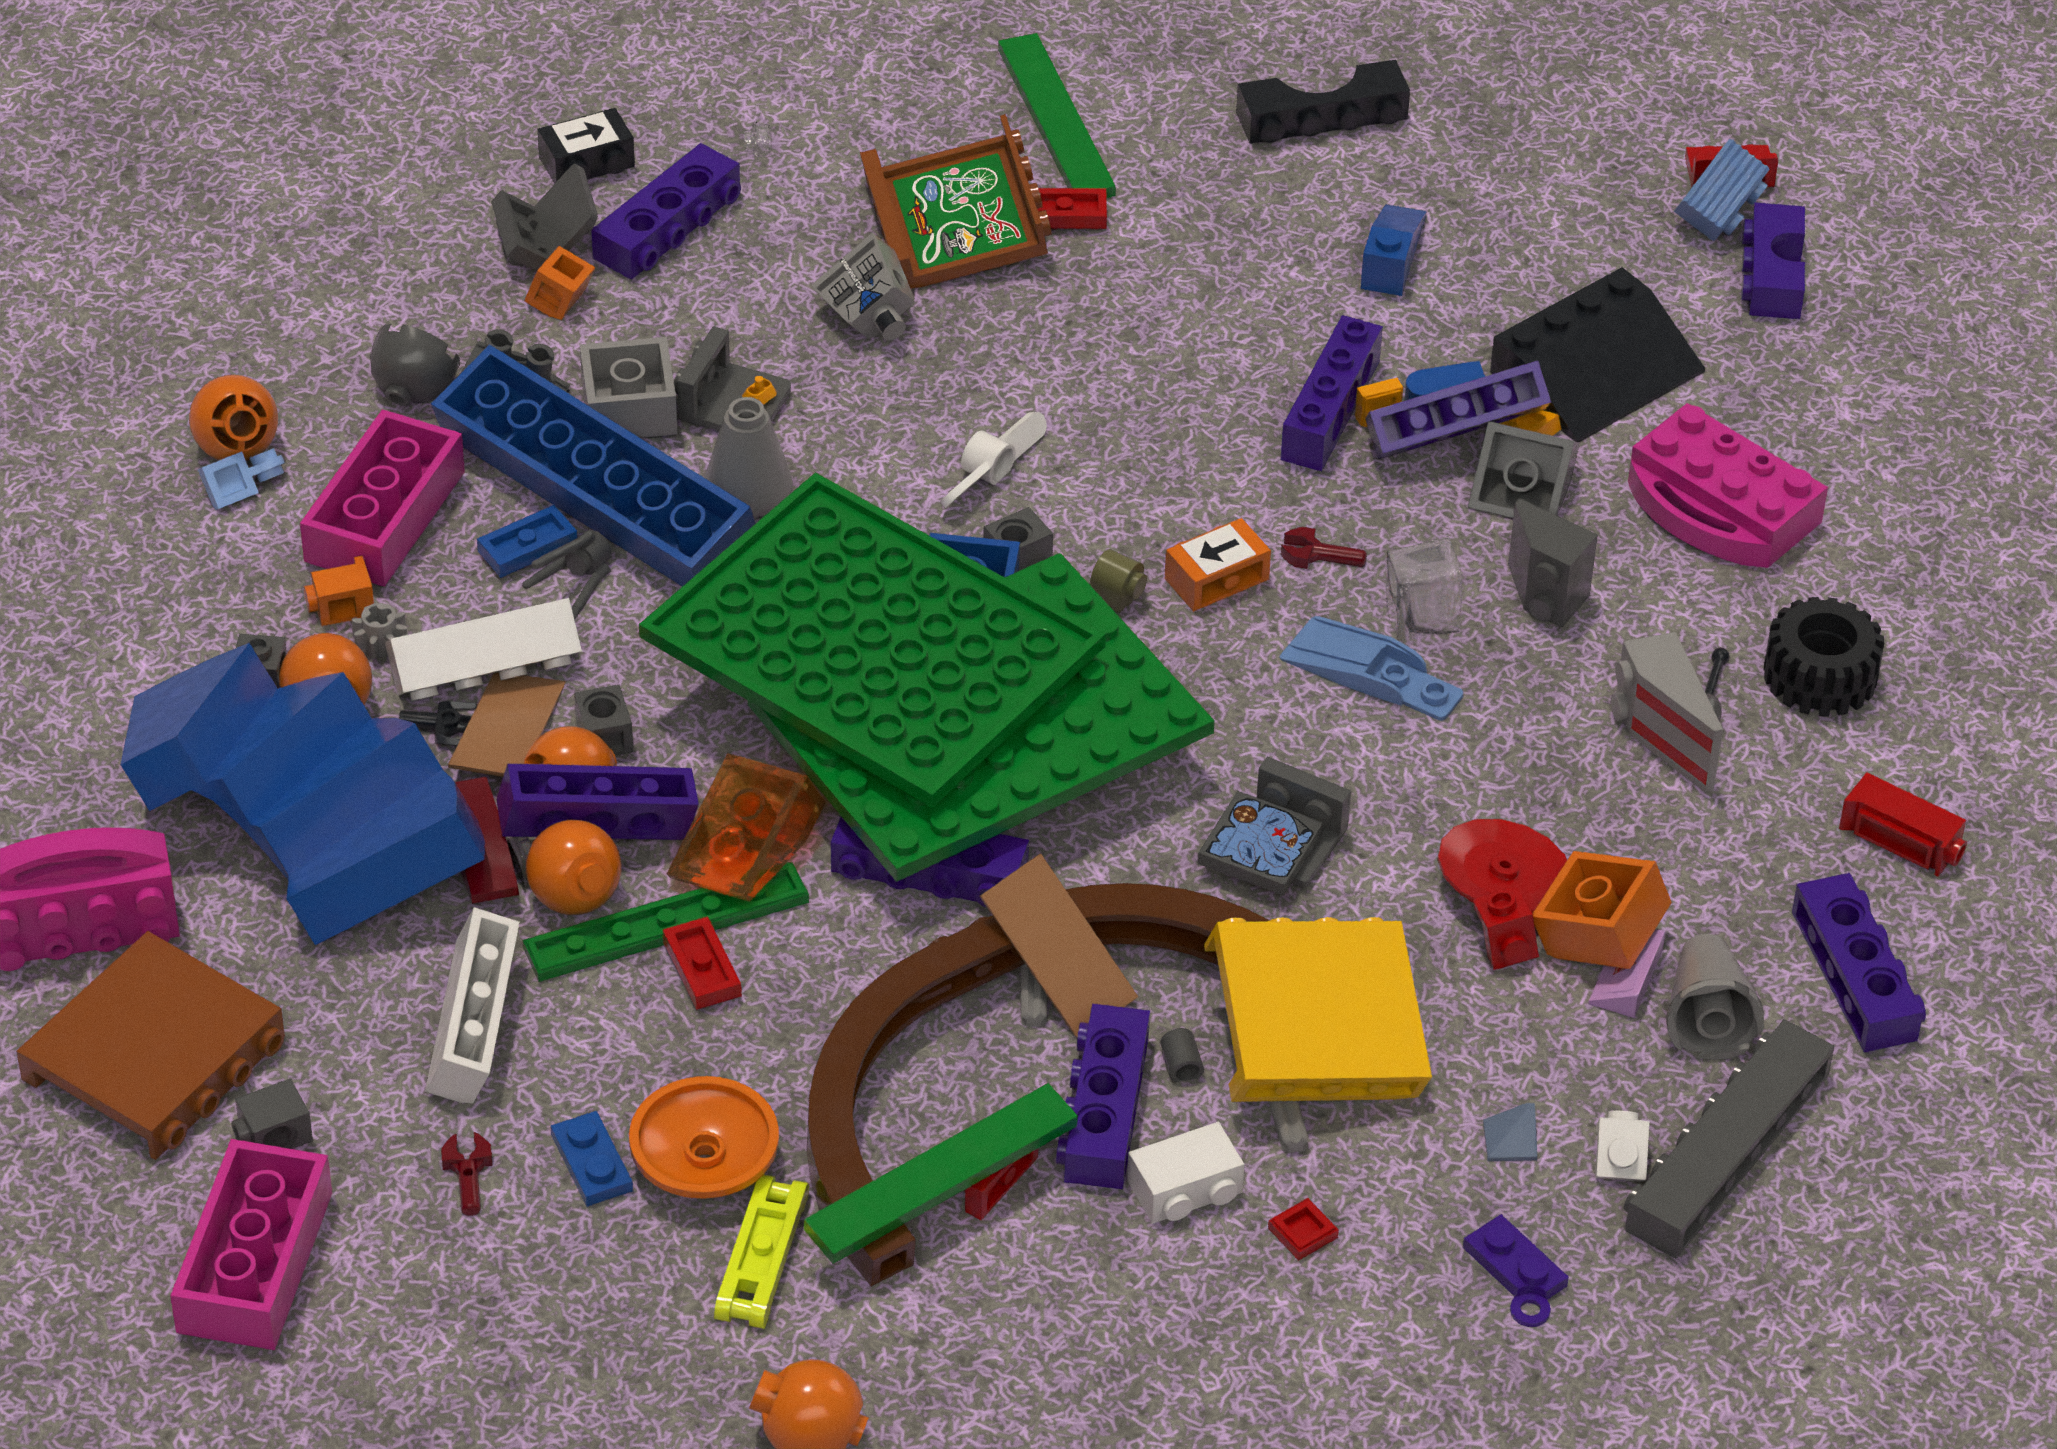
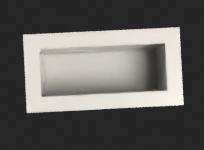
(1185, 1173)

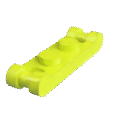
(761, 1250)

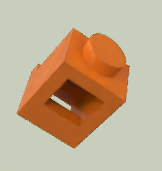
(559, 283)
(339, 592)

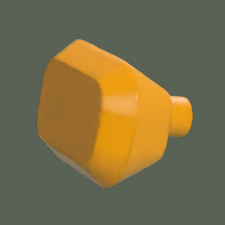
(761, 390)

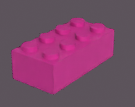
(383, 495)
(251, 1244)

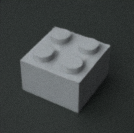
(631, 384)

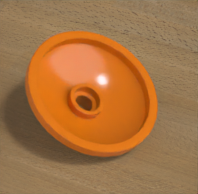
(704, 1119)

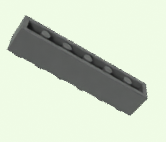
(1727, 1138)

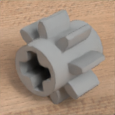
(376, 627)

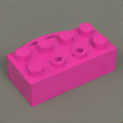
(1723, 490)
(83, 893)

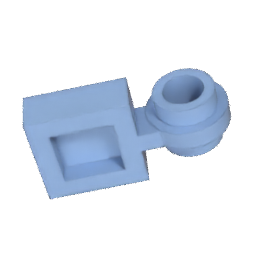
(232, 480)

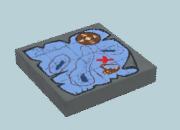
(1260, 843)

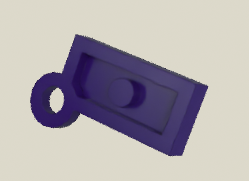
(1518, 1267)

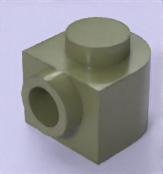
(1118, 579)

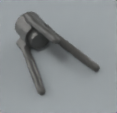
(582, 556)

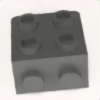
(556, 220)
(713, 383)

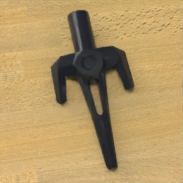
(444, 722)

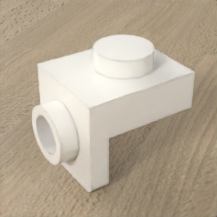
(1622, 1147)

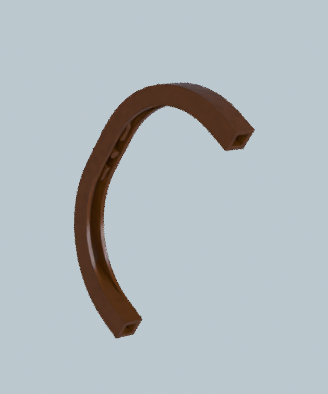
(941, 972)

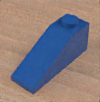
(1391, 249)

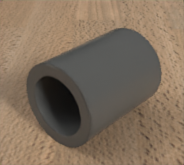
(1182, 1055)

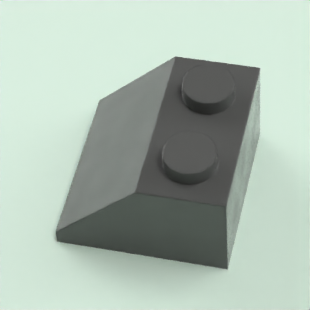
(1522, 466)
(1550, 562)

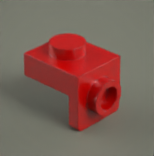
(1507, 927)

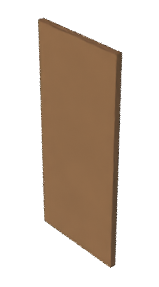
(506, 723)
(1057, 942)

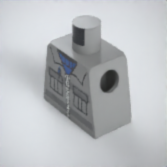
(868, 289)

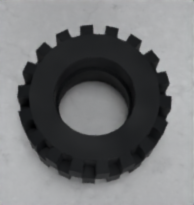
(1823, 656)

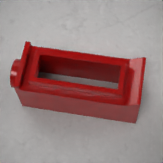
(1904, 824)

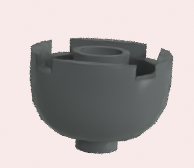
(411, 365)

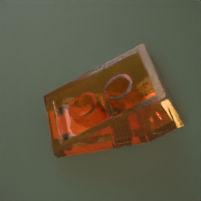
(747, 827)

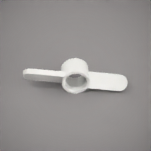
(993, 457)

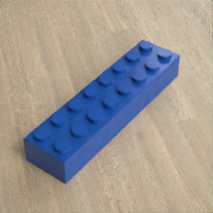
(591, 466)

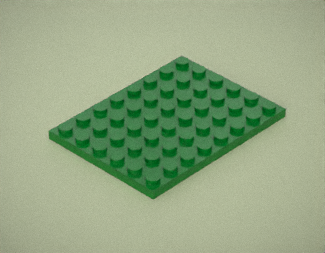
(873, 638)
(1093, 730)

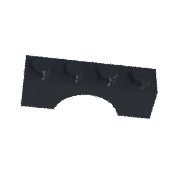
(1277, 111)

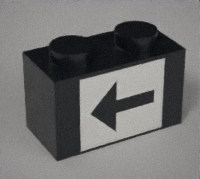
(594, 142)

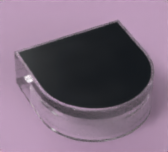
(519, 850)

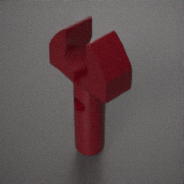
(1315, 550)
(467, 1170)

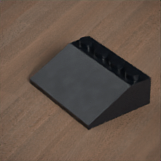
(1600, 353)

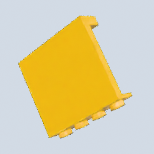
(1320, 1010)

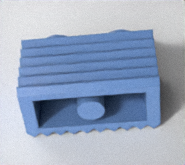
(1722, 190)

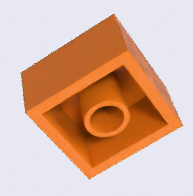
(1601, 909)

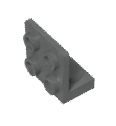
(1311, 797)

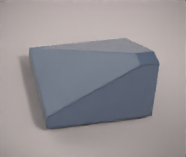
(1512, 1134)

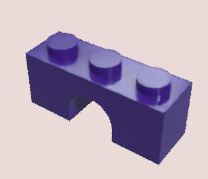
(1774, 260)

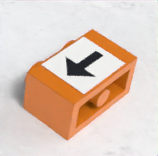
(1217, 564)

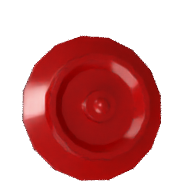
(1499, 855)

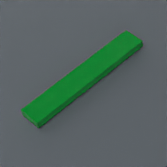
(1055, 114)
(643, 926)
(940, 1173)

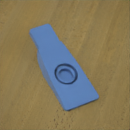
(1371, 666)

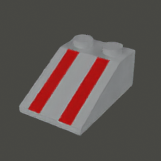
(1668, 707)

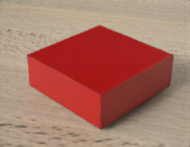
(1303, 1229)

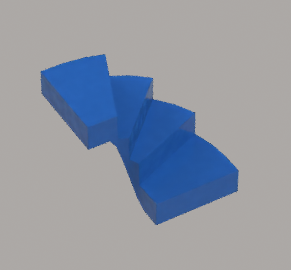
(325, 790)

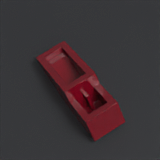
(495, 875)

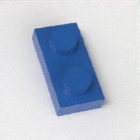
(525, 540)
(591, 1158)

